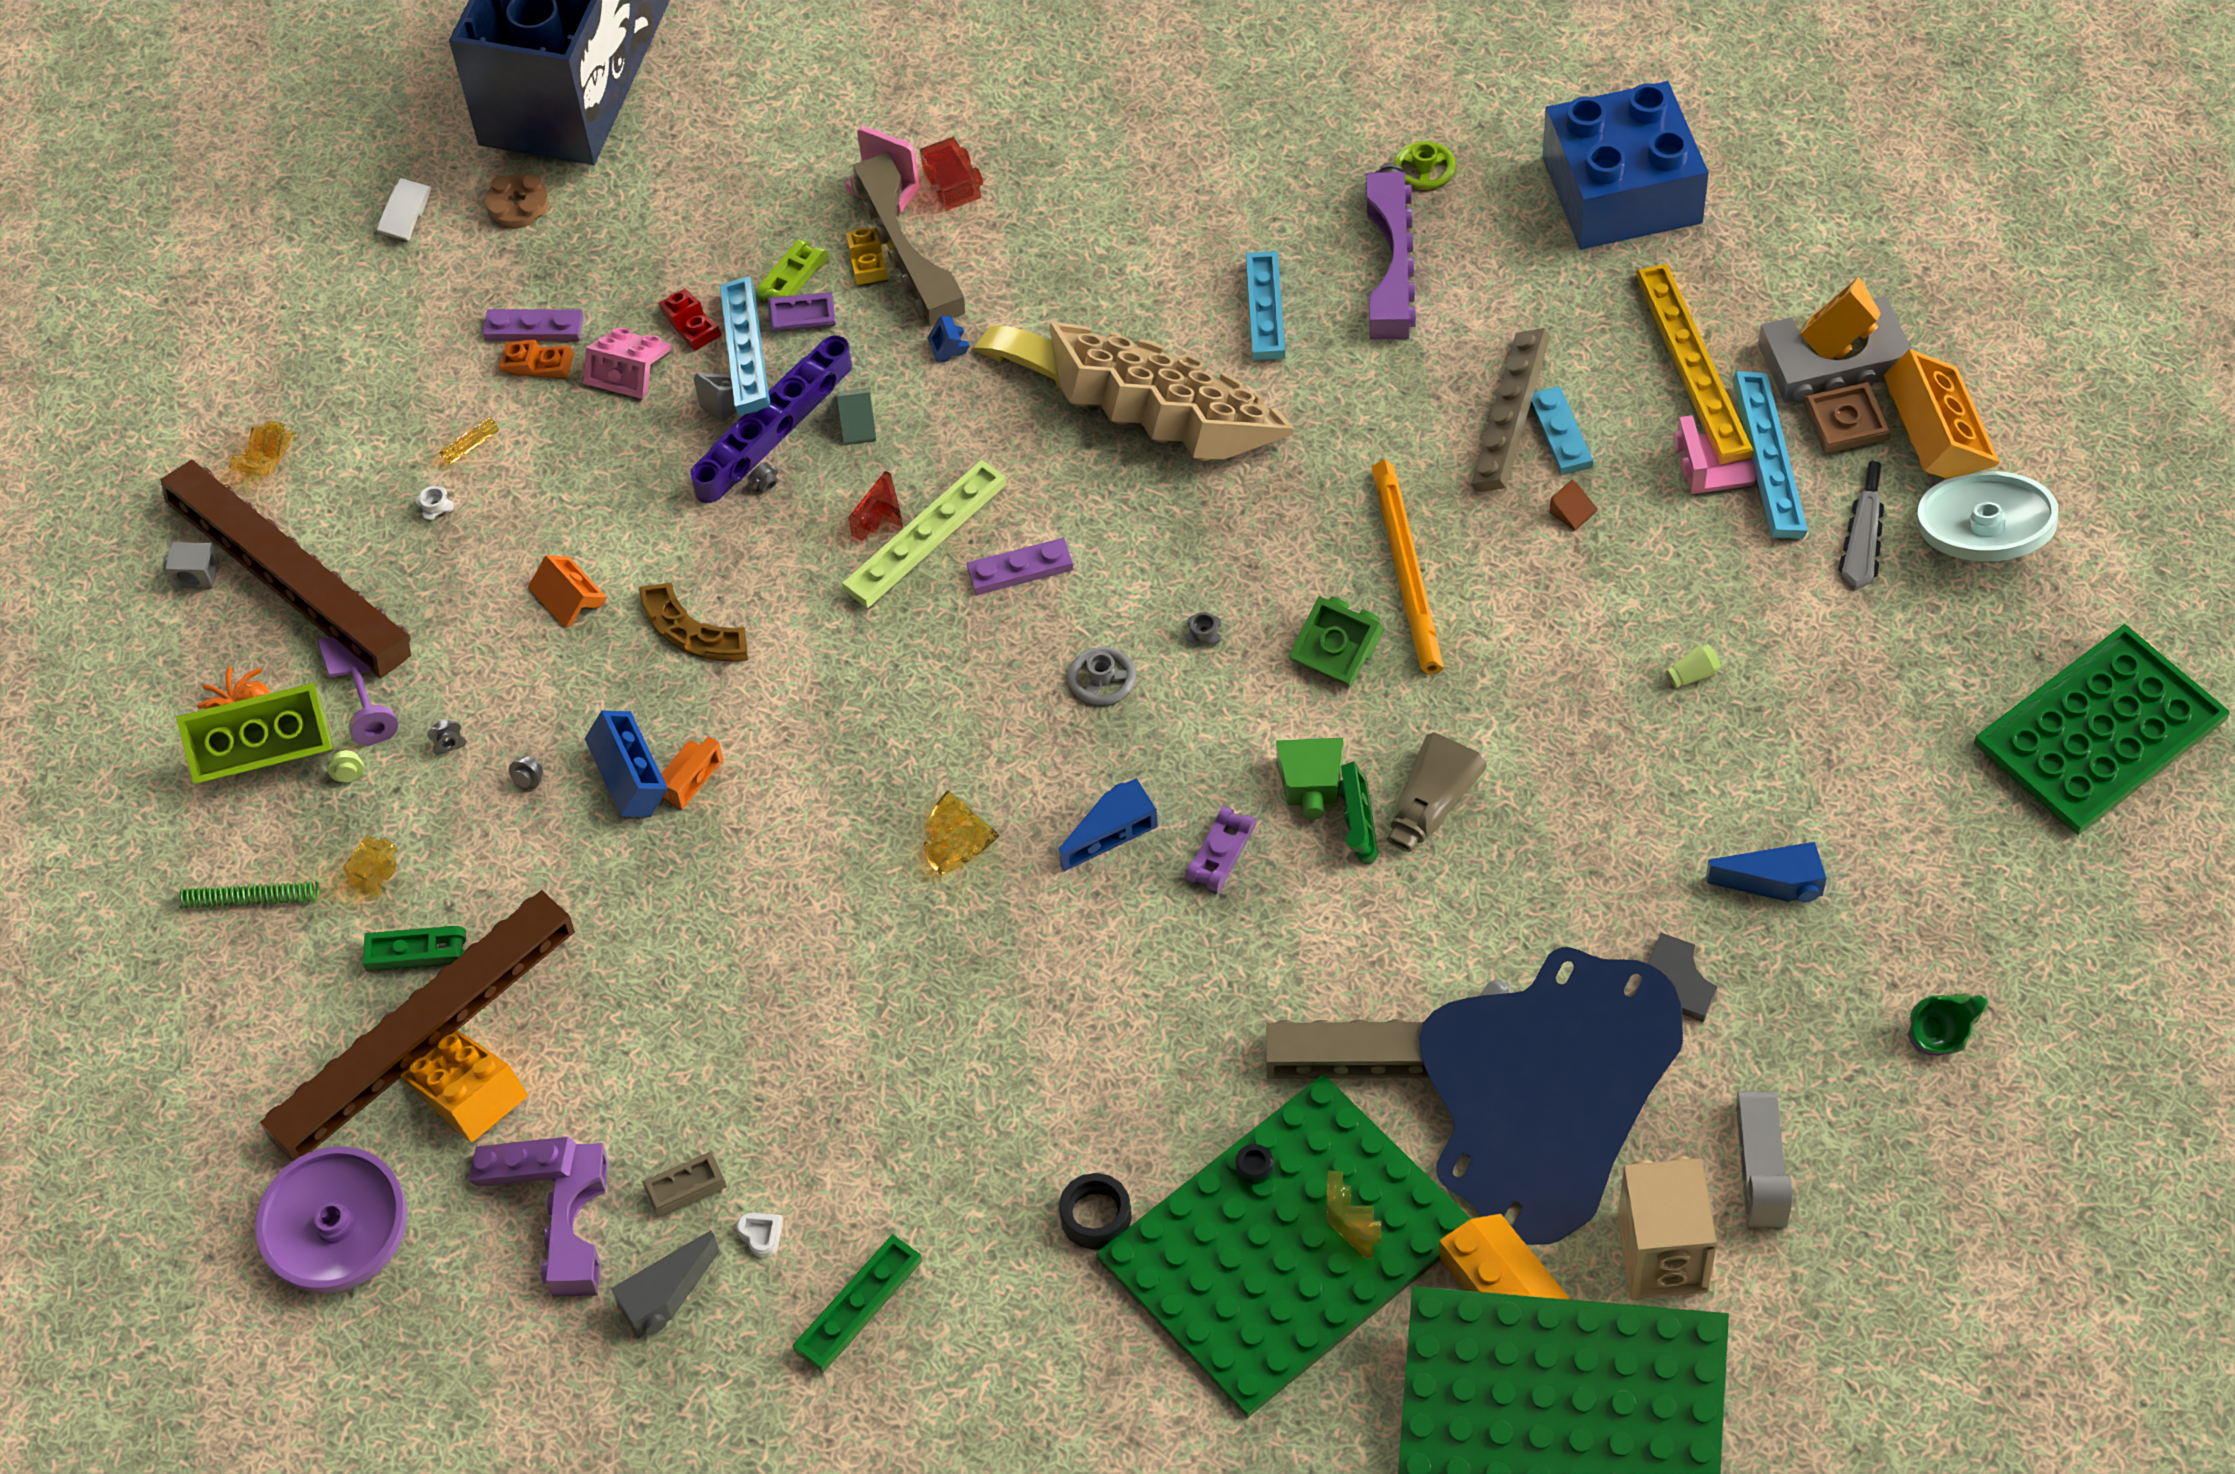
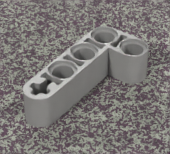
(1762, 1162)

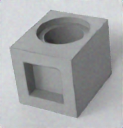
(191, 565)

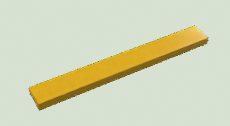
(1694, 364)

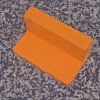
(564, 588)
(690, 770)

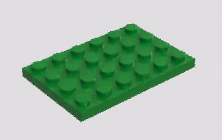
(2101, 728)

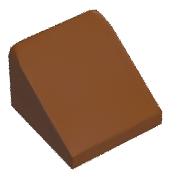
(1572, 505)

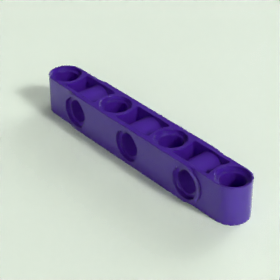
(763, 430)

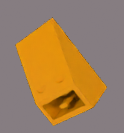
(465, 1085)

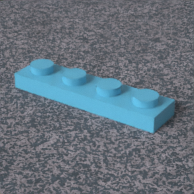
(1265, 305)

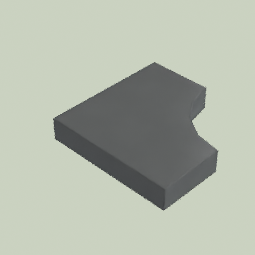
(1676, 961)

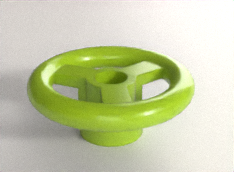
(1424, 158)

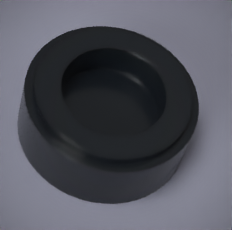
(1254, 1164)

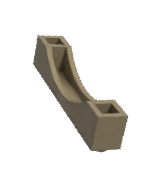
(932, 286)

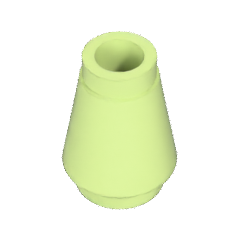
(1694, 666)

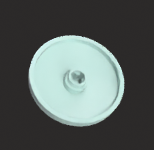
(1988, 516)

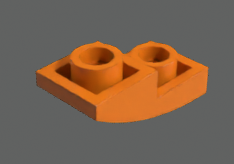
(529, 359)

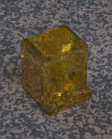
(371, 864)

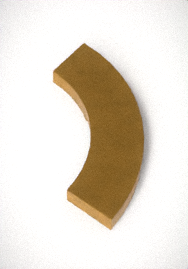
(688, 634)

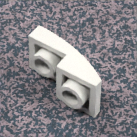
(403, 209)

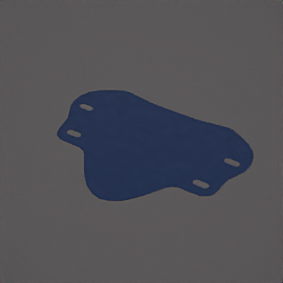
(1549, 1086)

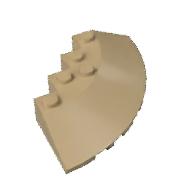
(1163, 393)

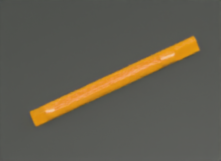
(1407, 567)

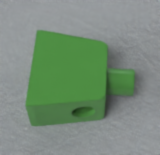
(1310, 772)

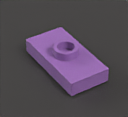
(801, 311)

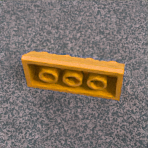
(1939, 416)
(1493, 1259)

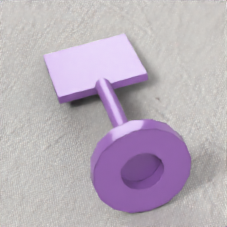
(372, 722)

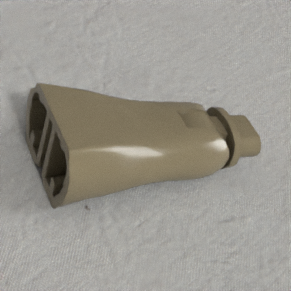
(1437, 782)

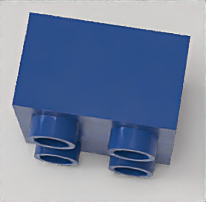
(1624, 164)

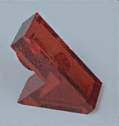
(876, 504)

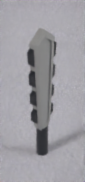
(1862, 546)

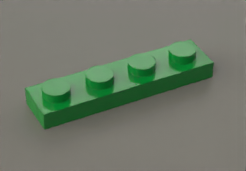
(857, 1303)

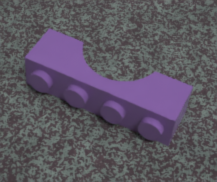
(571, 1262)

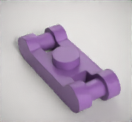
(1220, 849)

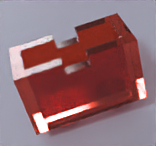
(951, 169)

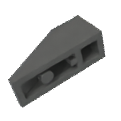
(660, 1289)

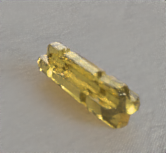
(468, 440)

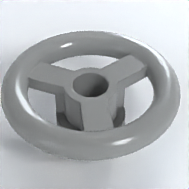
(1102, 671)

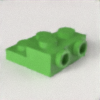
(1336, 640)

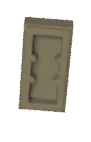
(684, 1184)

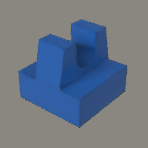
(946, 339)

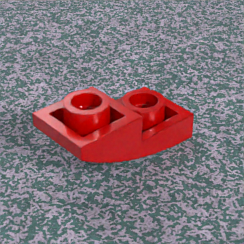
(689, 319)

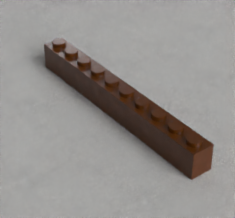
(286, 568)
(417, 1026)

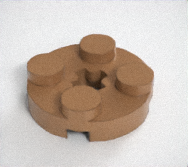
(521, 186)

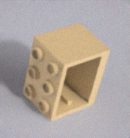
(1666, 1227)

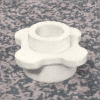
(431, 495)

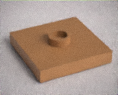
(1847, 418)

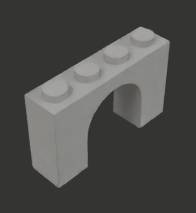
(1803, 373)

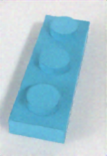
(1560, 430)

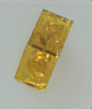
(264, 450)
(1351, 1222)

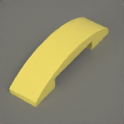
(1020, 347)

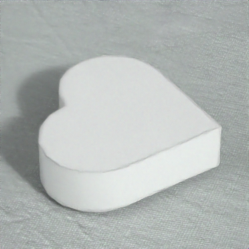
(760, 1232)

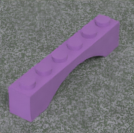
(1390, 301)

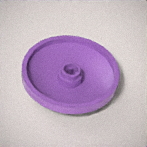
(331, 1219)

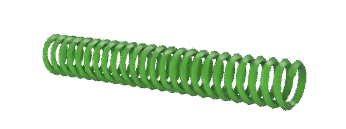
(230, 892)

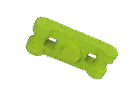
(792, 271)

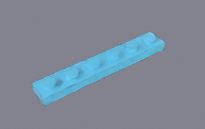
(744, 346)
(1769, 455)

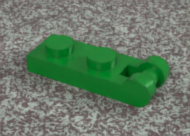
(1358, 813)
(412, 948)

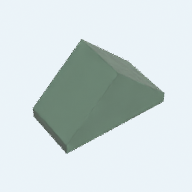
(856, 416)

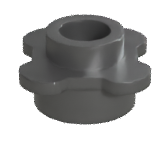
(1200, 621)
(446, 729)

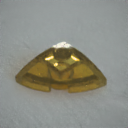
(956, 835)

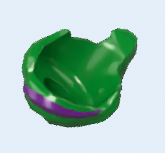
(1945, 1022)

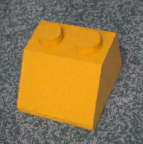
(1842, 321)

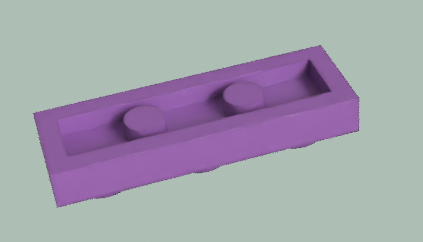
(533, 325)
(1020, 566)
(522, 1161)

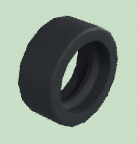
(1087, 1185)

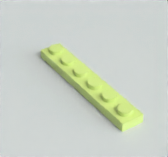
(924, 534)

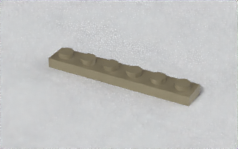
(1510, 410)

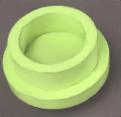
(345, 766)

